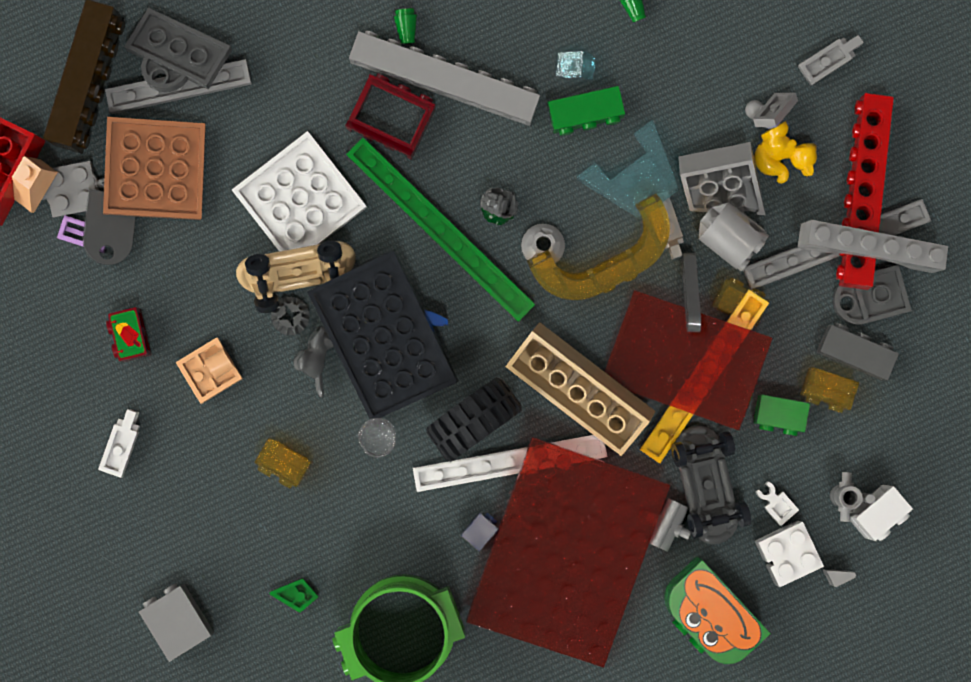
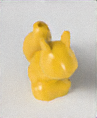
(777, 147)

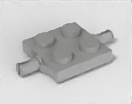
(70, 188)

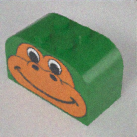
(712, 614)

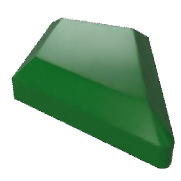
(296, 595)

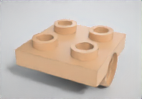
(209, 370)

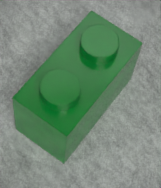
(781, 414)

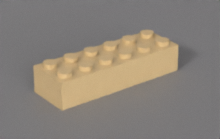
(580, 389)

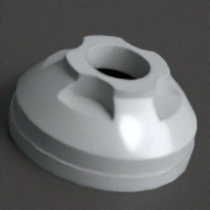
(531, 236)

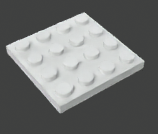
(299, 196)

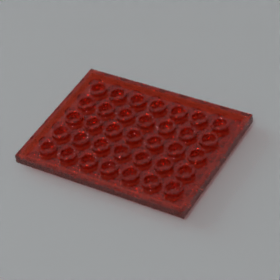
(567, 552)

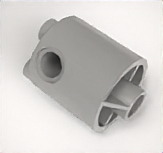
(731, 234)

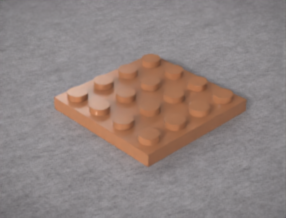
(154, 168)

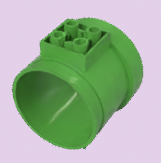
(347, 639)

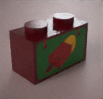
(128, 334)

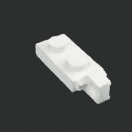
(120, 445)

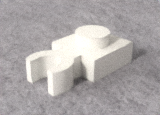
(779, 505)

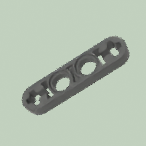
(691, 292)

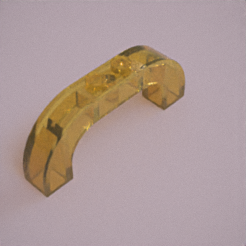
(616, 269)

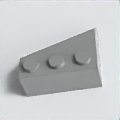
(722, 177)

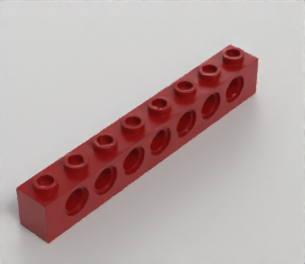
(881, 109)

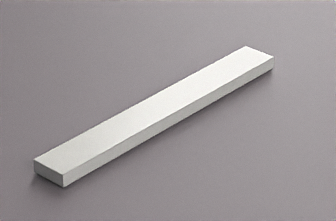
(494, 464)

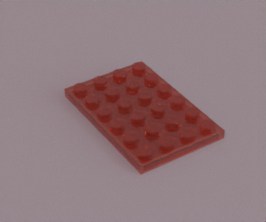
(695, 372)

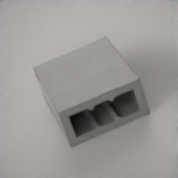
(175, 621)

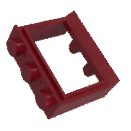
(374, 134)

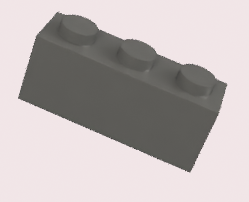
(858, 351)

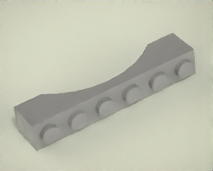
(847, 240)

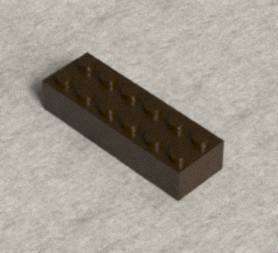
(84, 77)

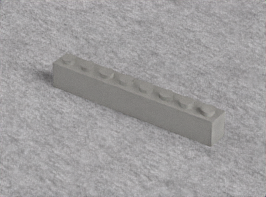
(444, 78)

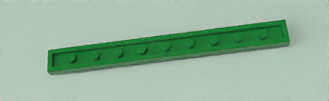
(440, 229)

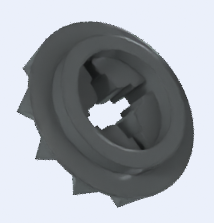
(300, 321)

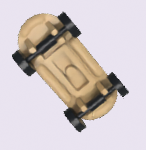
(293, 270)

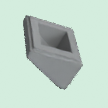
(838, 577)

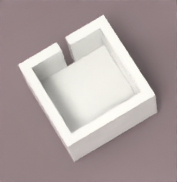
(877, 518)
(790, 552)

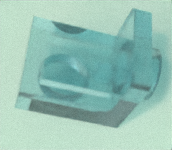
(575, 65)

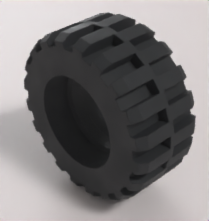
(474, 419)

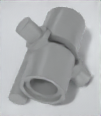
(855, 498)
(670, 525)

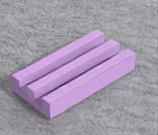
(64, 227)

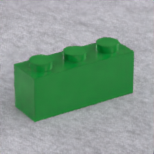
(586, 111)

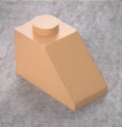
(32, 182)

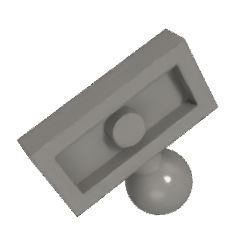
(773, 111)

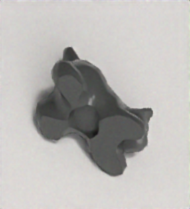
(312, 359)

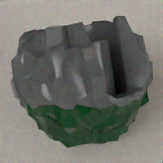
(498, 205)

